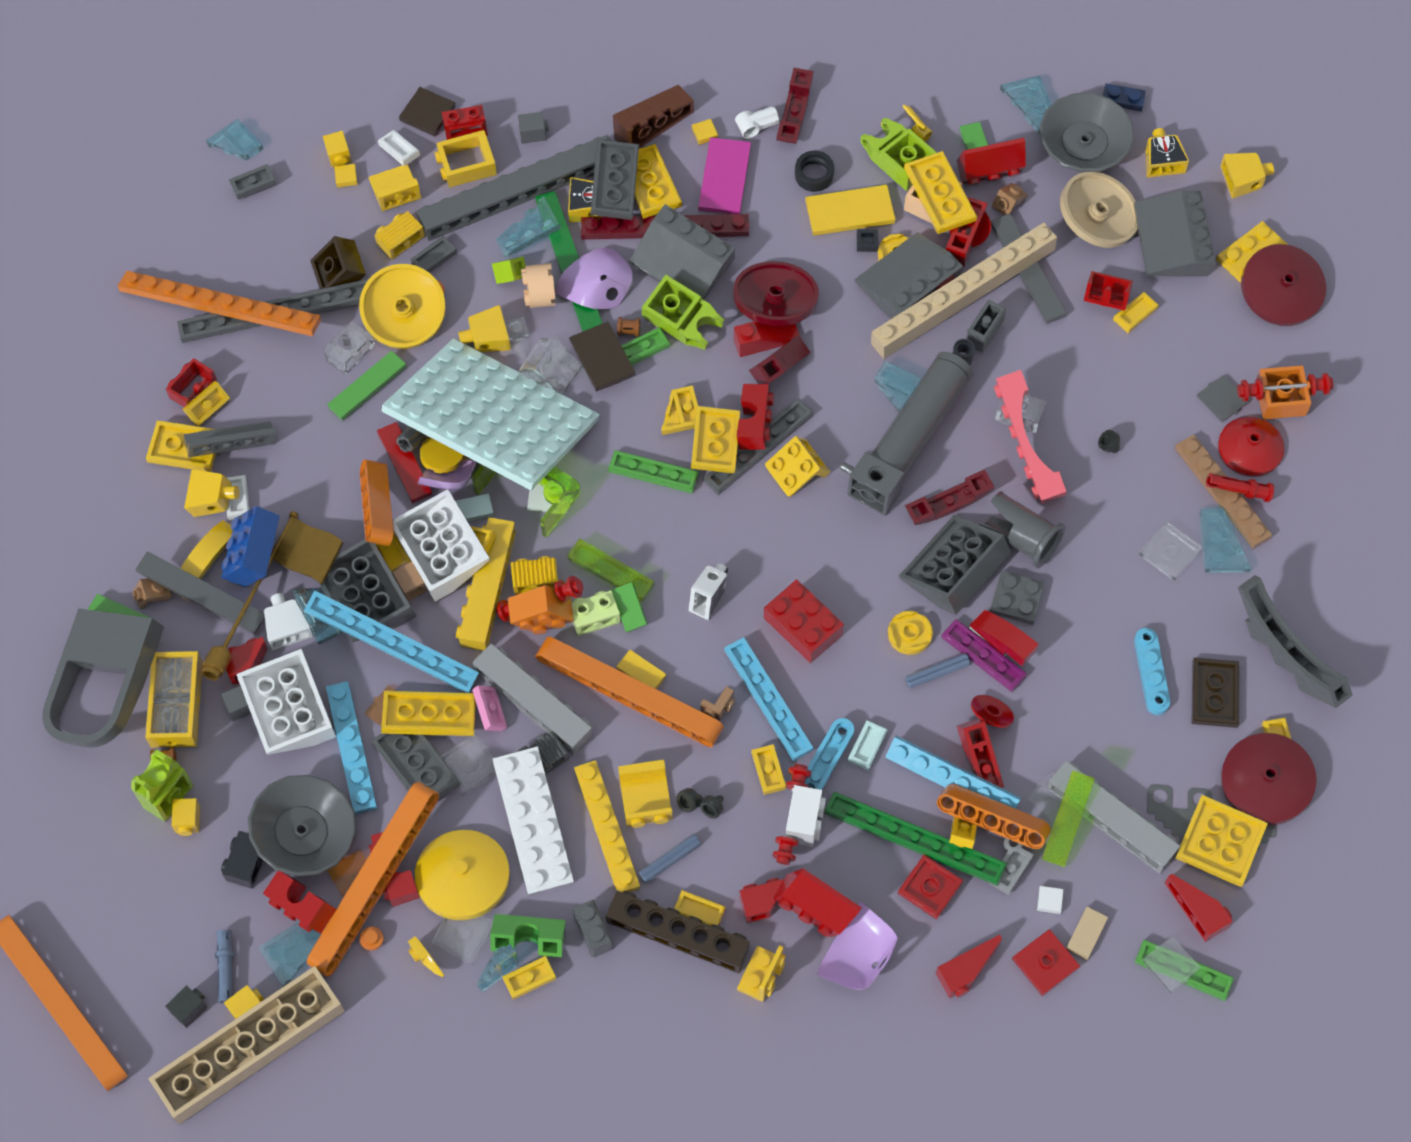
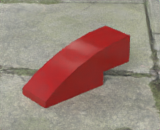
(1005, 637)

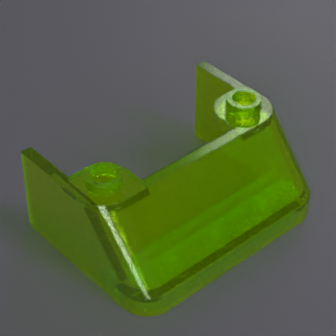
(558, 490)

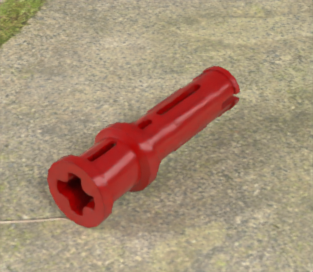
(1249, 488)

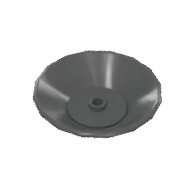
(1087, 118)
(304, 804)

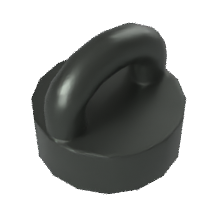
(1109, 441)
(688, 799)
(712, 806)

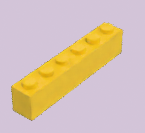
(486, 588)

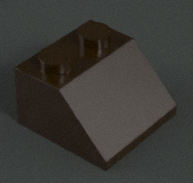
(338, 263)

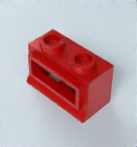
(464, 119)
(1109, 288)
(185, 377)

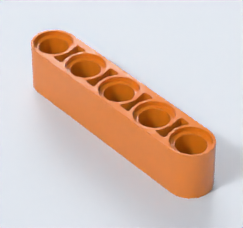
(376, 502)
(1005, 816)

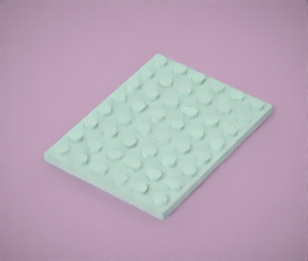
(491, 413)

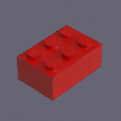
(803, 621)

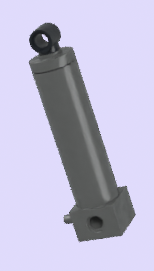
(880, 475)

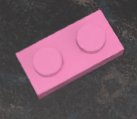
(489, 708)

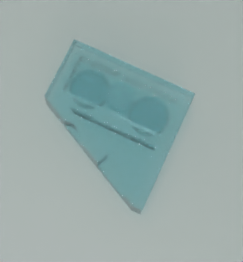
(236, 140)
(896, 384)
(501, 963)

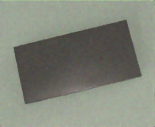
(614, 179)
(416, 760)

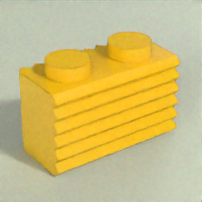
(399, 234)
(533, 573)

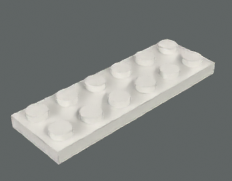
(533, 820)

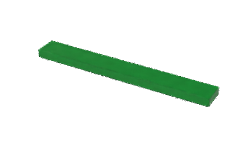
(565, 255)
(915, 838)

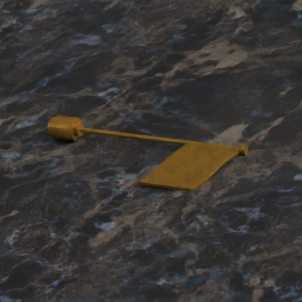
(297, 549)

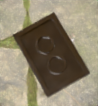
(602, 356)
(1215, 692)

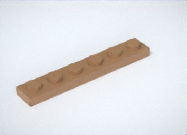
(1233, 503)

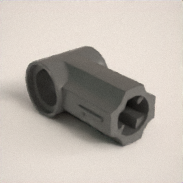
(410, 439)

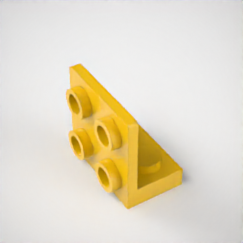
(395, 187)
(796, 465)
(760, 973)

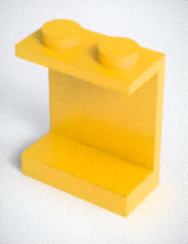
(645, 793)

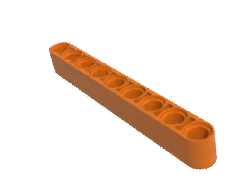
(629, 691)
(372, 879)
(60, 1005)

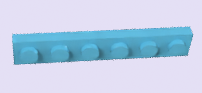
(768, 699)
(351, 748)
(945, 772)

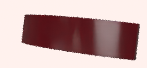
(795, 106)
(951, 500)

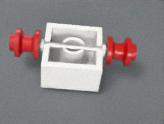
(803, 816)

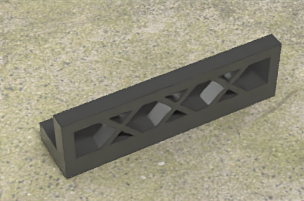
(230, 439)

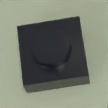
(867, 240)

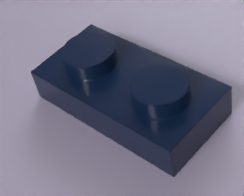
(1125, 97)

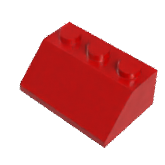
(992, 161)
(816, 902)

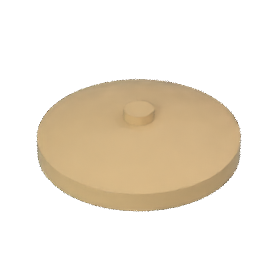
(1099, 209)

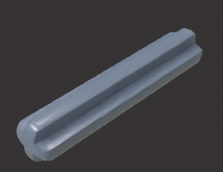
(937, 670)
(669, 858)

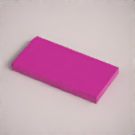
(724, 176)

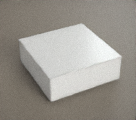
(1050, 900)

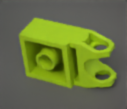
(895, 150)
(685, 317)
(160, 785)

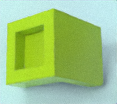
(508, 269)

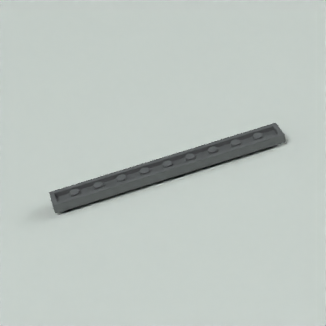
(312, 302)

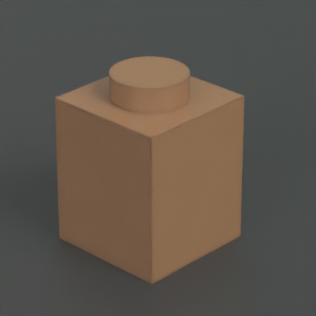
(409, 580)

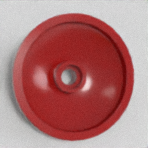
(1250, 456)

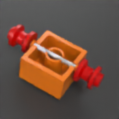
(1284, 391)
(542, 607)

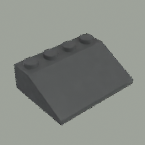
(1175, 235)
(683, 252)
(909, 274)
(956, 563)
(367, 586)

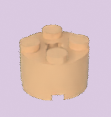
(539, 285)

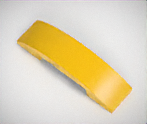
(207, 550)

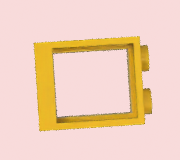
(468, 173)

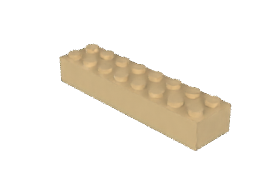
(246, 1045)

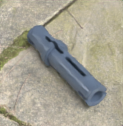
(224, 963)

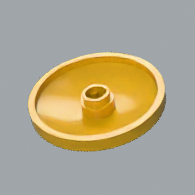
(402, 306)
(462, 875)

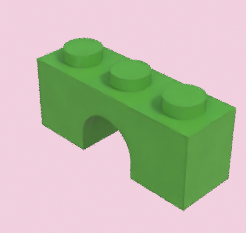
(545, 932)

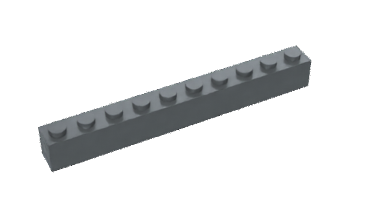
(508, 190)

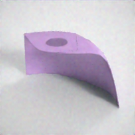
(583, 284)
(453, 480)
(856, 949)

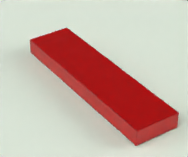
(404, 463)

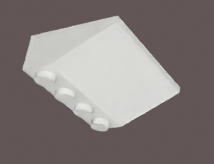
(440, 544)
(286, 704)

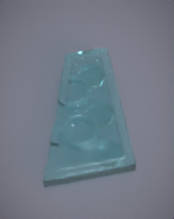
(1029, 97)
(1220, 545)

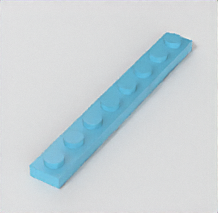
(391, 642)

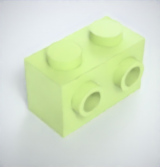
(595, 612)

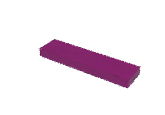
(984, 655)

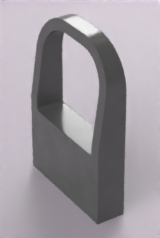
(103, 644)

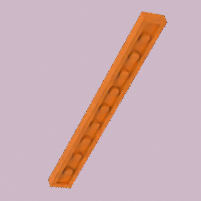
(219, 303)

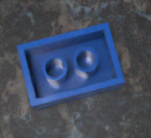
(250, 546)

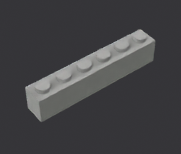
(532, 698)
(1121, 822)

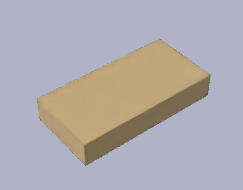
(1087, 933)

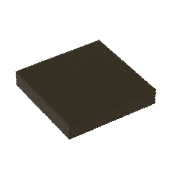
(426, 110)

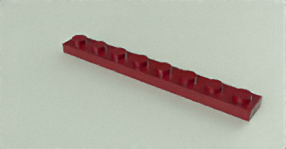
(615, 228)

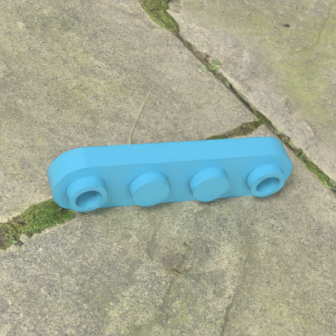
(1151, 671)
(829, 753)

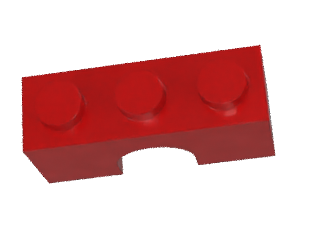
(754, 432)
(402, 884)
(286, 894)

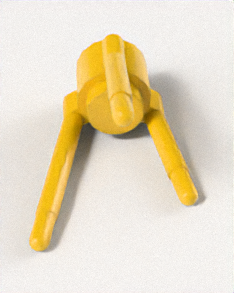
(919, 128)

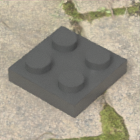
(1017, 597)

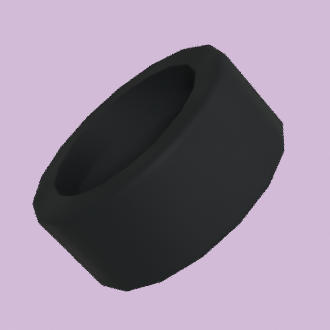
(814, 157)

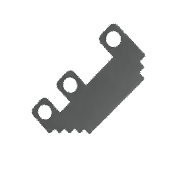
(1180, 818)

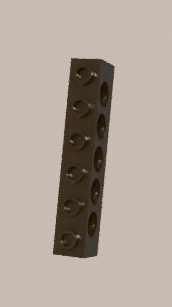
(730, 959)

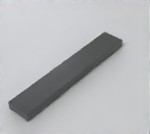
(1033, 276)
(780, 429)
(199, 592)

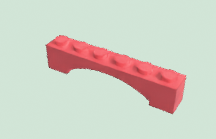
(1047, 484)

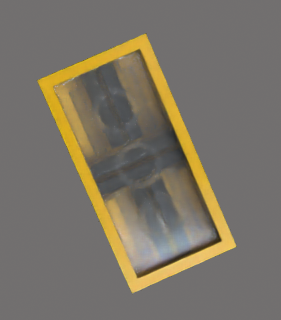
(174, 699)

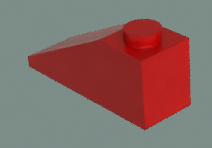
(963, 237)
(758, 337)
(979, 751)
(1203, 911)
(964, 969)

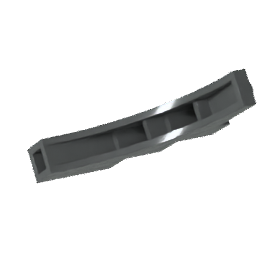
(1287, 650)

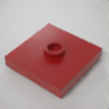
(930, 886)
(1045, 962)

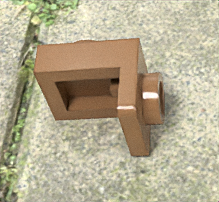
(1008, 198)
(149, 591)
(724, 703)

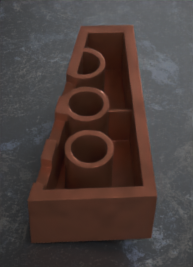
(652, 116)

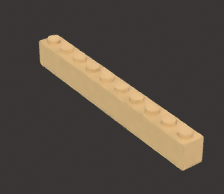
(963, 290)

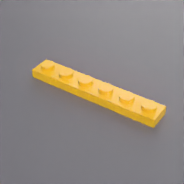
(606, 827)

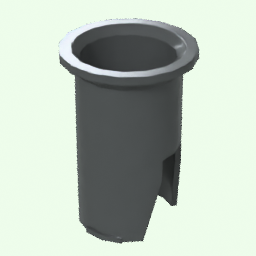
(1025, 529)

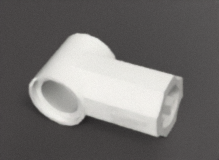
(752, 123)

